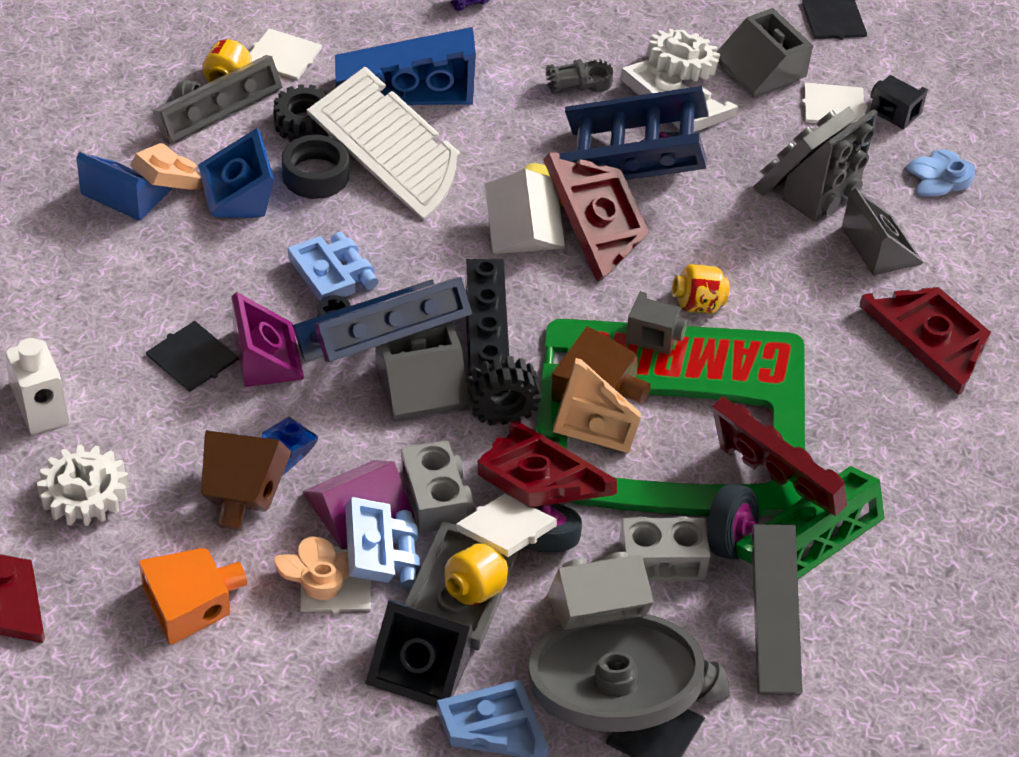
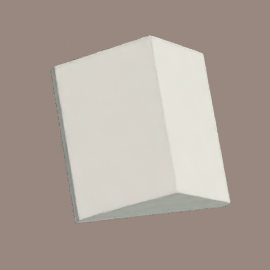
(524, 213)

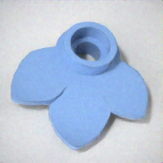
(941, 173)

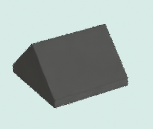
(877, 236)

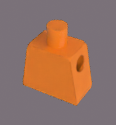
(189, 590)

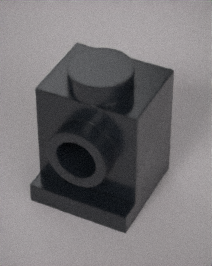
(897, 101)

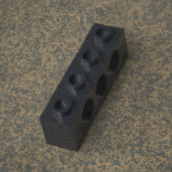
(488, 322)

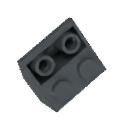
(765, 53)
(423, 372)

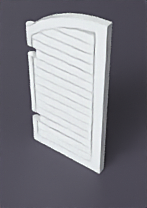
(389, 141)

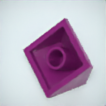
(264, 344)
(371, 481)

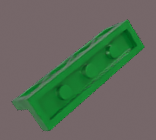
(817, 524)

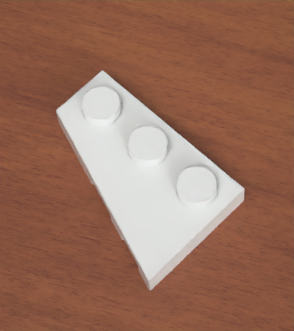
(645, 79)

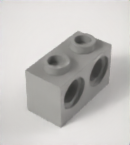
(435, 485)
(669, 546)

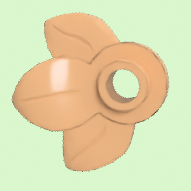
(315, 567)

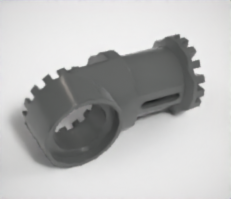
(579, 75)

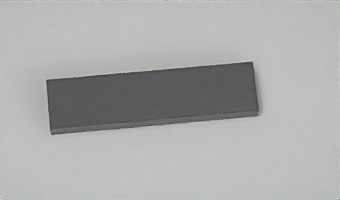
(217, 99)
(776, 610)

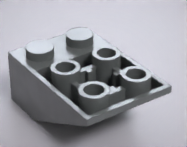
(831, 171)

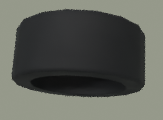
(318, 184)

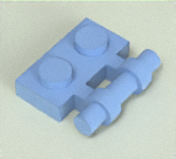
(324, 272)
(371, 543)

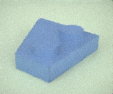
(493, 721)

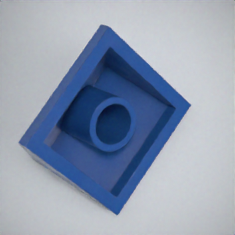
(238, 178)
(117, 186)

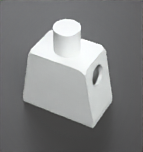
(30, 370)

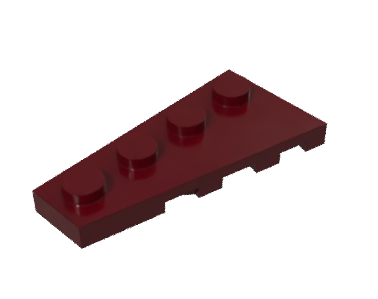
(783, 462)

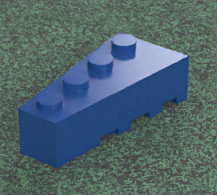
(419, 70)

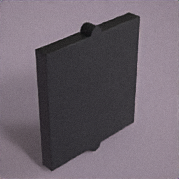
(834, 19)
(192, 356)
(663, 740)

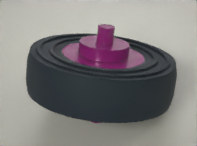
(731, 519)
(564, 535)

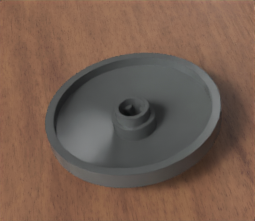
(617, 673)

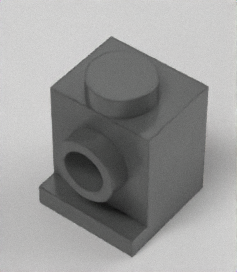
(655, 324)

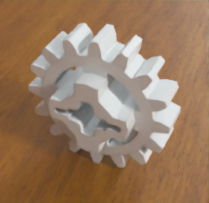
(683, 54)
(83, 485)

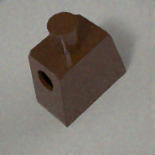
(609, 360)
(241, 474)

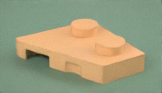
(166, 168)
(596, 411)

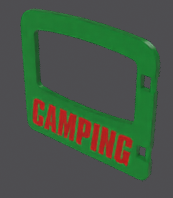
(706, 364)

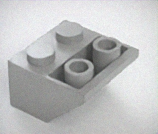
(600, 591)

